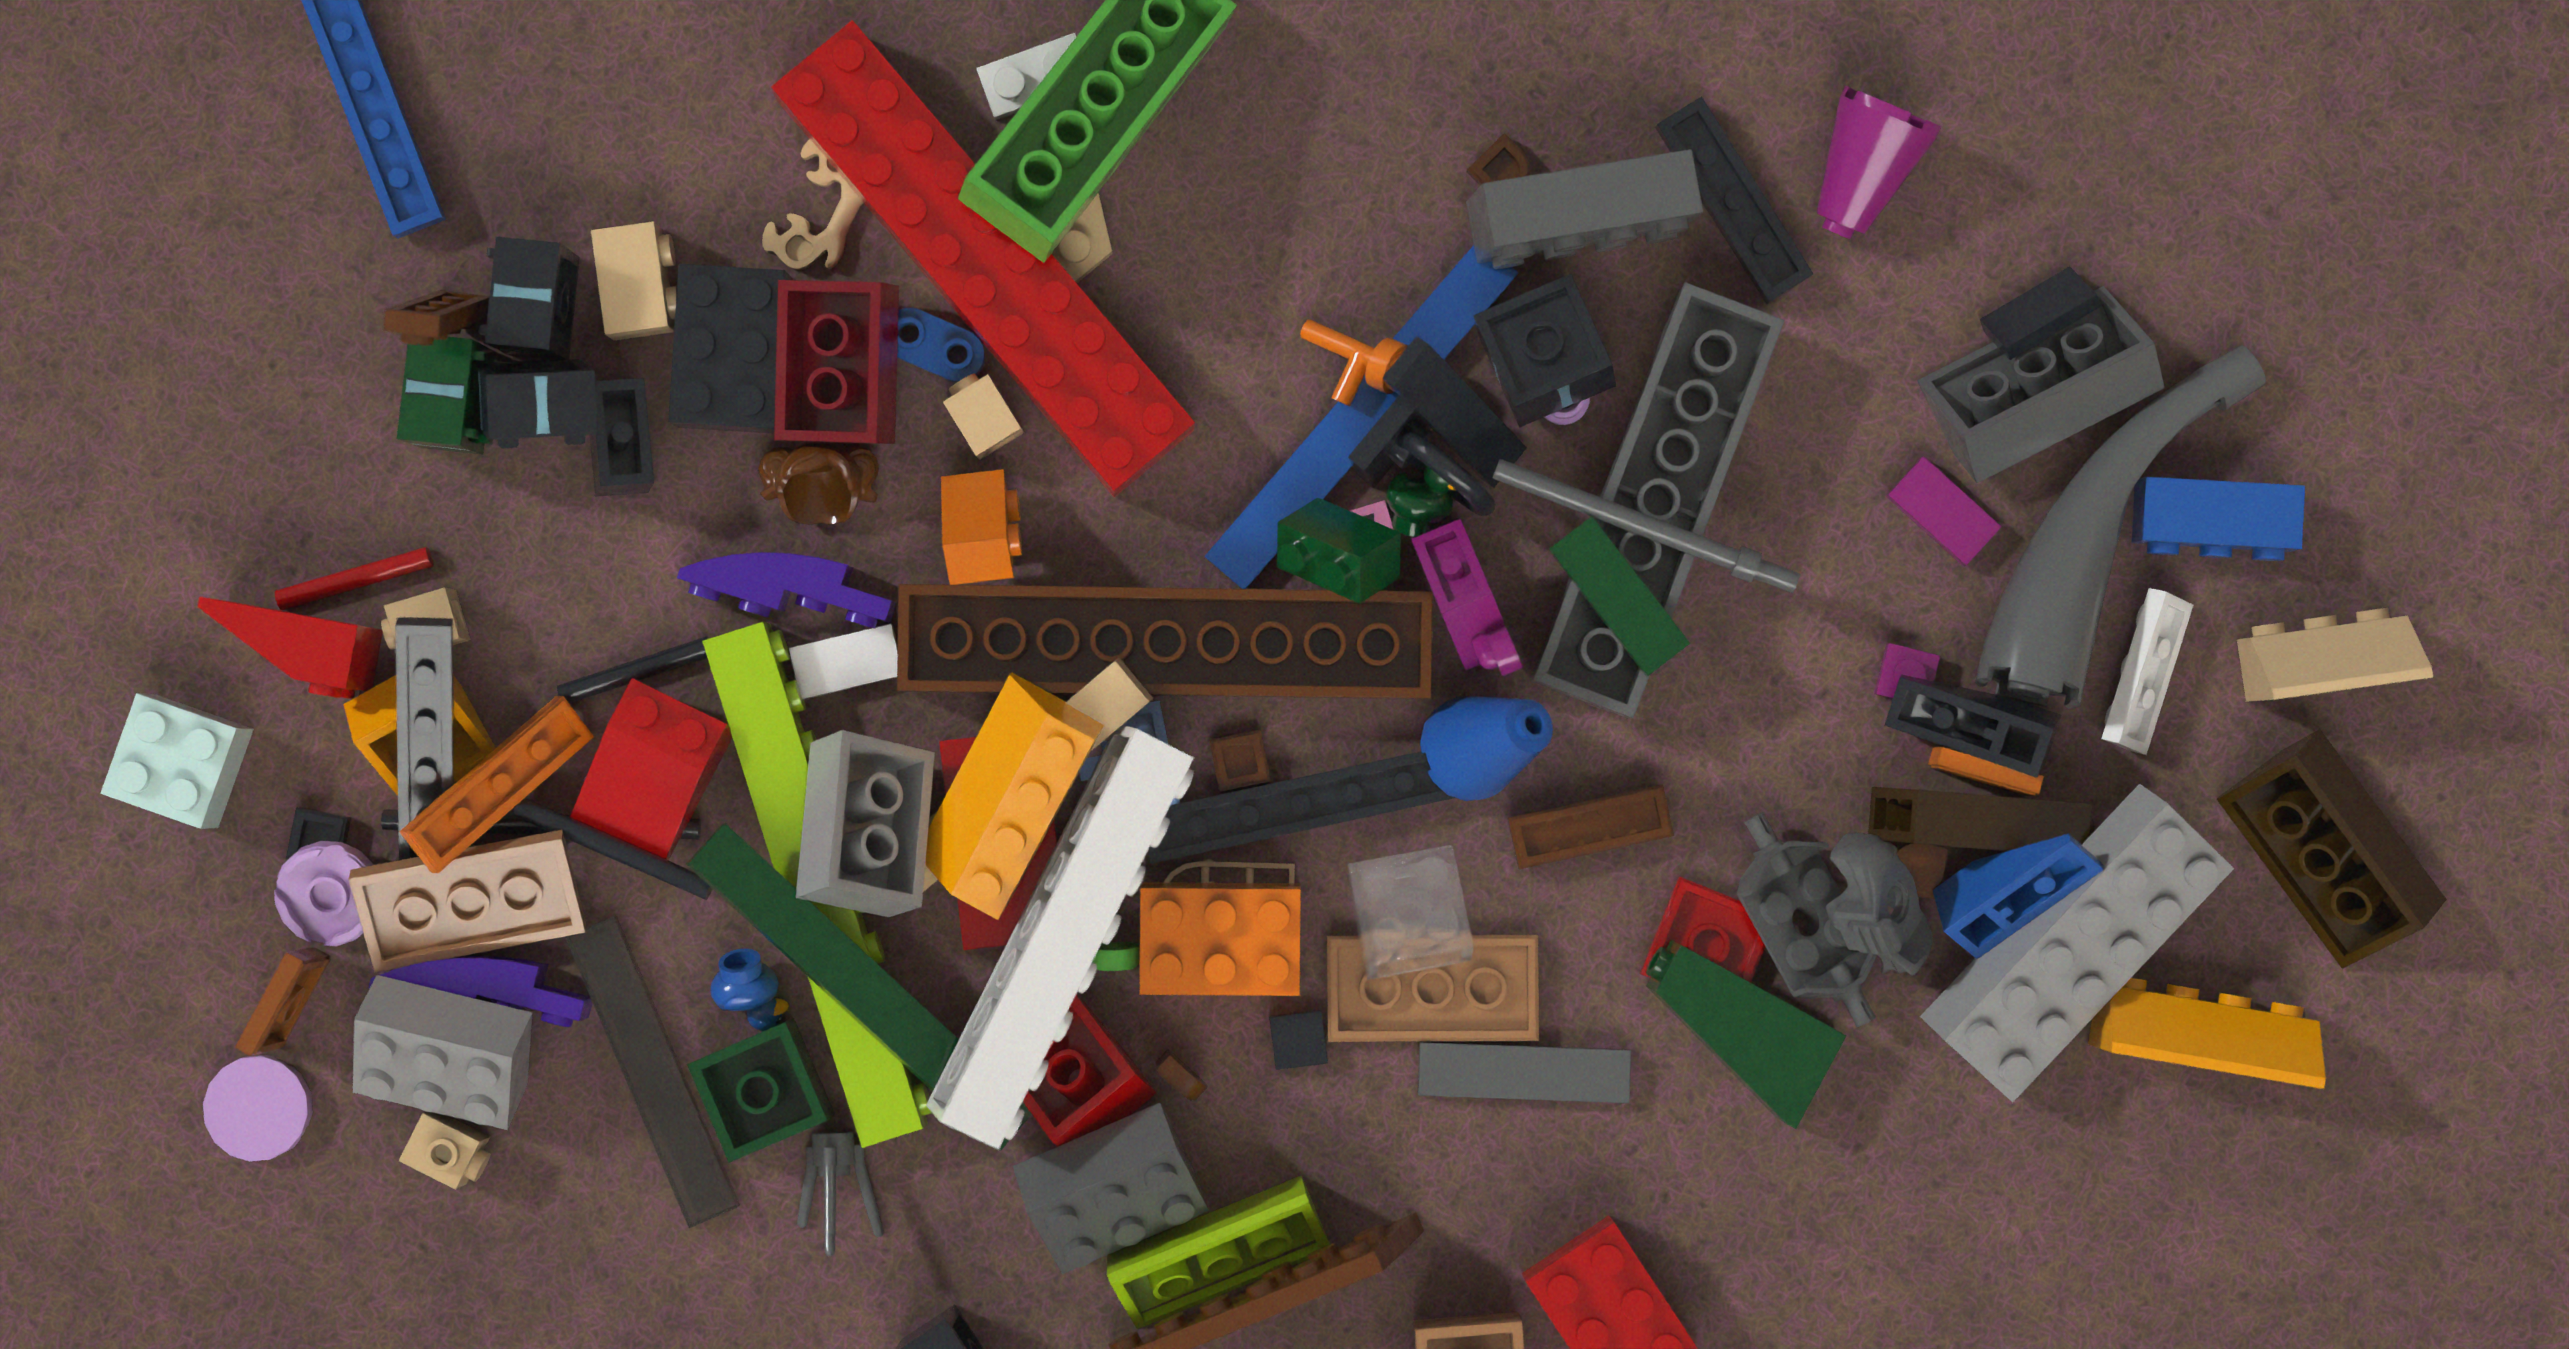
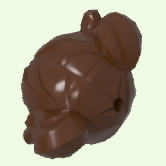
(819, 481)

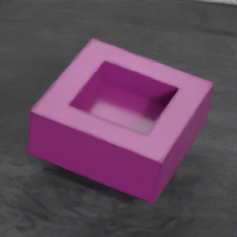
(1903, 661)

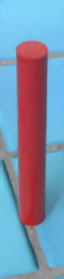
(353, 578)

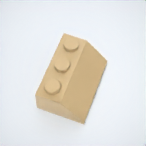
(2331, 656)

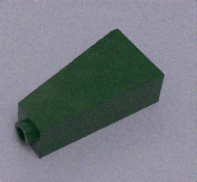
(1754, 1034)

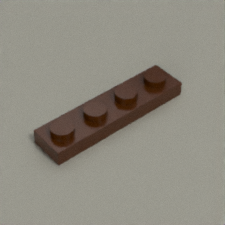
(435, 316)

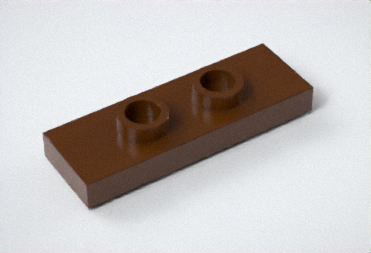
(1590, 826)

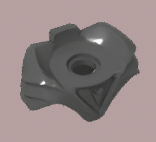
(1861, 912)

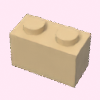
(635, 280)

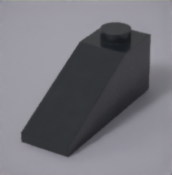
(1975, 723)

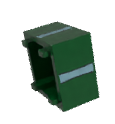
(440, 396)

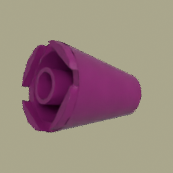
(1869, 160)

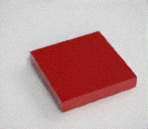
(1709, 926)

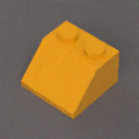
(374, 731)

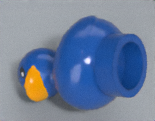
(750, 987)

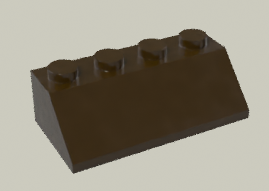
(2332, 850)

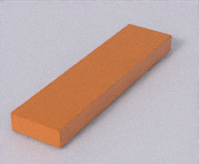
(496, 784)

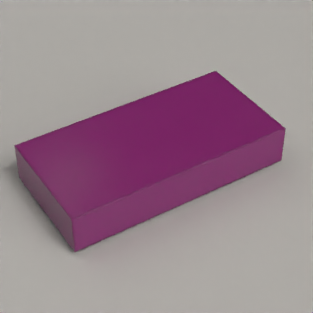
(1943, 511)

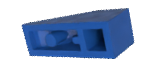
(2009, 890)

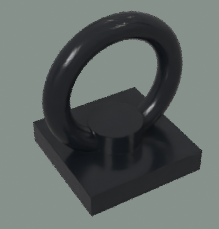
(1403, 440)

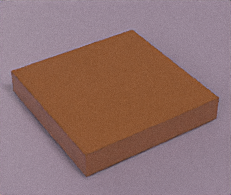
(283, 1001)

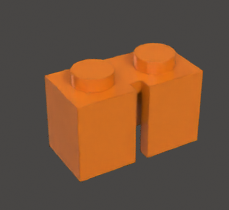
(979, 526)

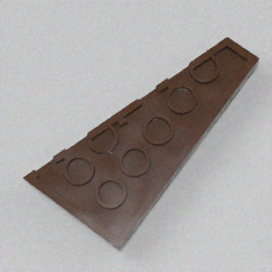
(1283, 1288)

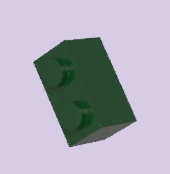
(1338, 550)

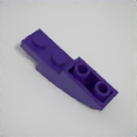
(768, 579)
(504, 980)

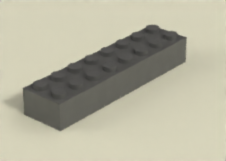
(1667, 469)

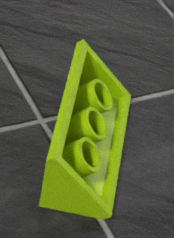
(1213, 1250)

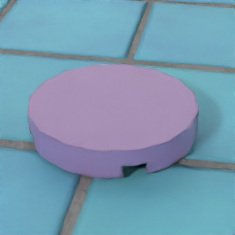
(317, 895)
(257, 1108)

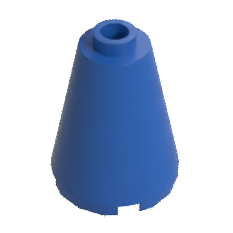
(1483, 743)

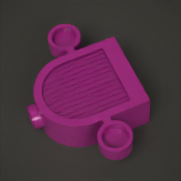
(1465, 598)

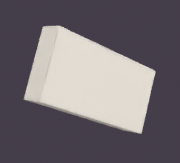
(845, 661)

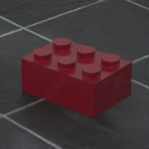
(836, 361)

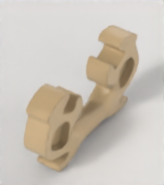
(798, 246)

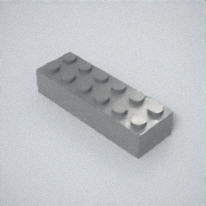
(2059, 970)

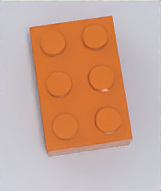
(1220, 939)

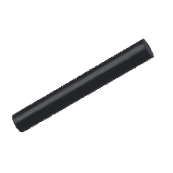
(636, 669)

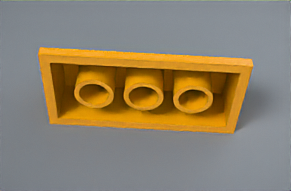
(1007, 794)
(2211, 1034)

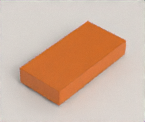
(1984, 771)

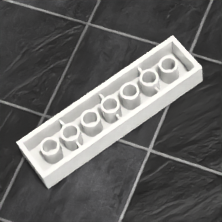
(1060, 935)

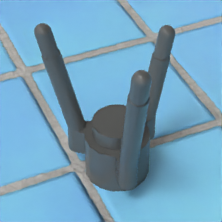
(832, 1157)

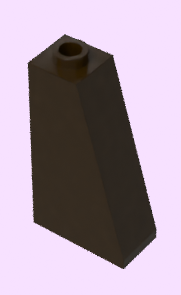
(1973, 819)

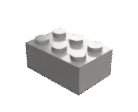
(865, 824)
(441, 1052)

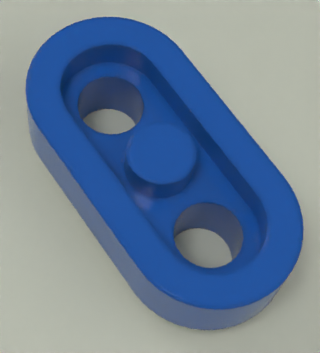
(934, 343)

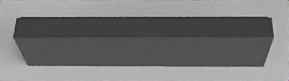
(1524, 1072)

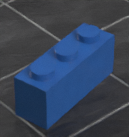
(2218, 517)

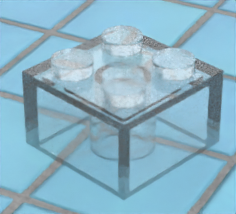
(1410, 912)

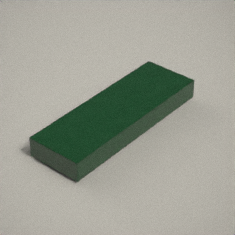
(1619, 596)

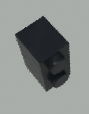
(623, 445)

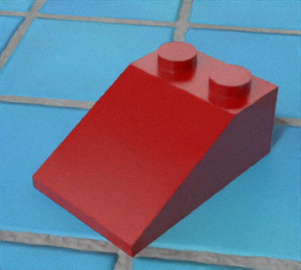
(310, 649)
(651, 769)
(1086, 1080)

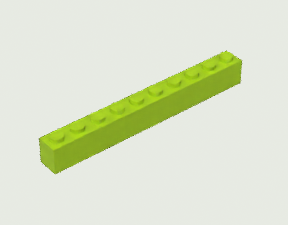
(775, 762)

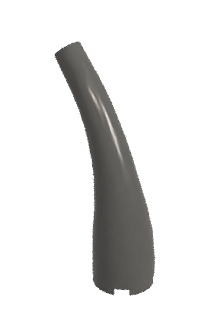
(2058, 589)

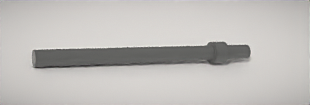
(1743, 563)

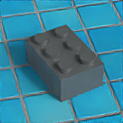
(1110, 1188)

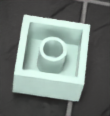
(176, 761)

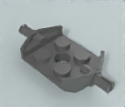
(1796, 878)

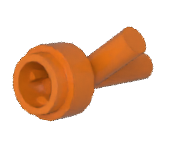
(1361, 359)

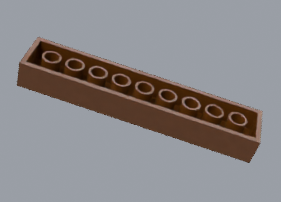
(1167, 638)

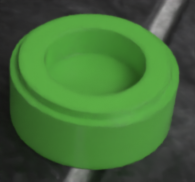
(1117, 956)

